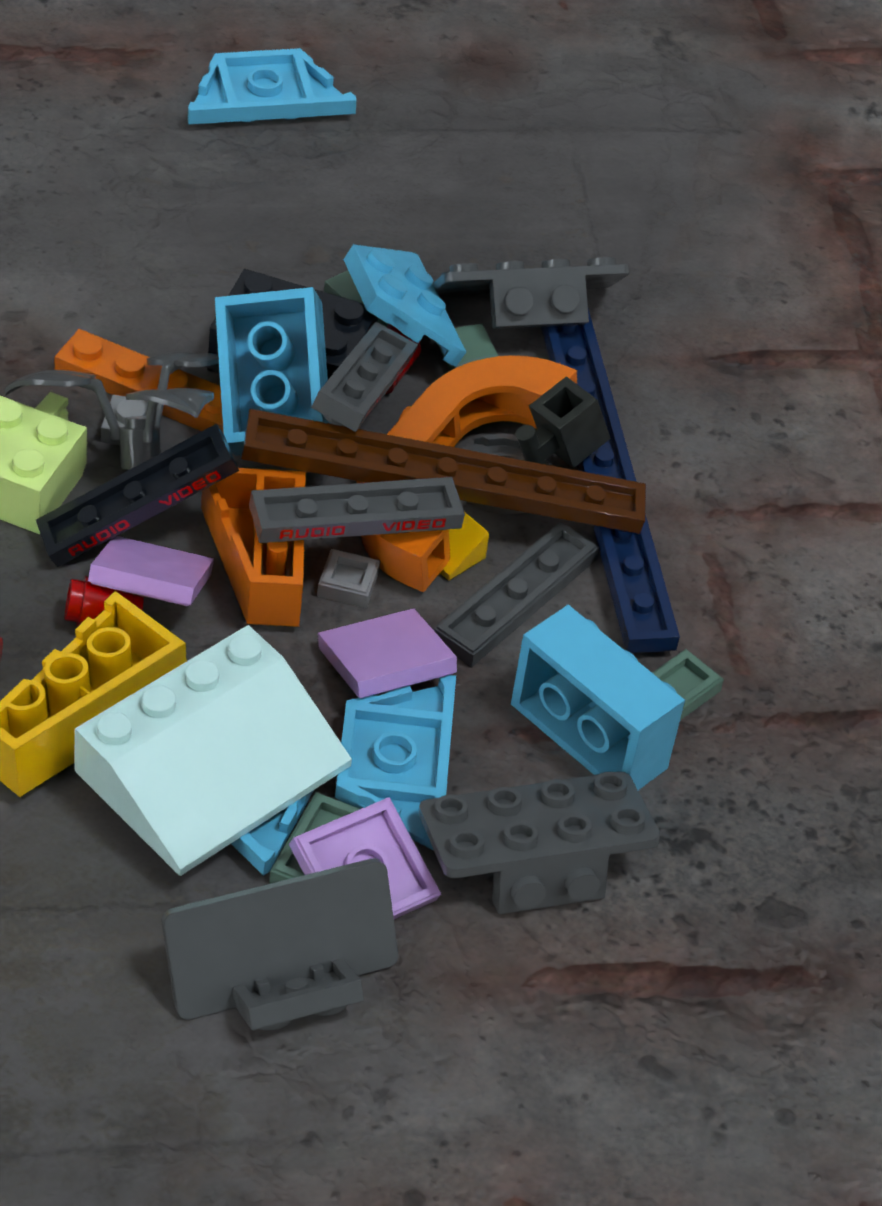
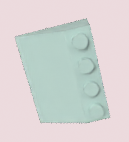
(209, 750)

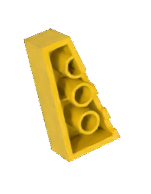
(96, 670)

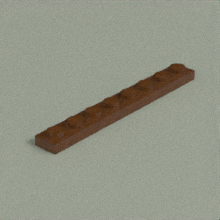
(476, 475)

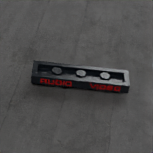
(136, 495)

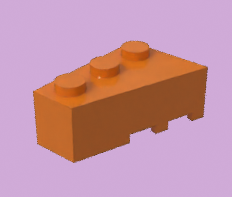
(263, 575)

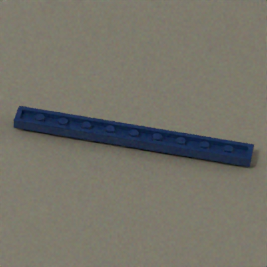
(627, 557)

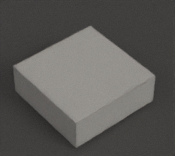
(348, 578)

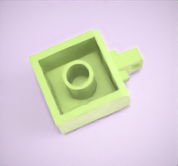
(38, 458)

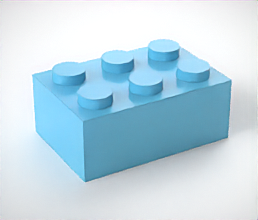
(269, 357)
(596, 698)

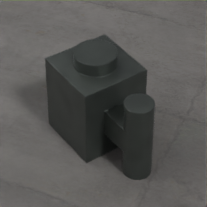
(566, 424)

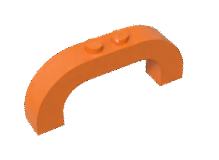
(446, 411)

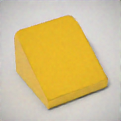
(467, 547)

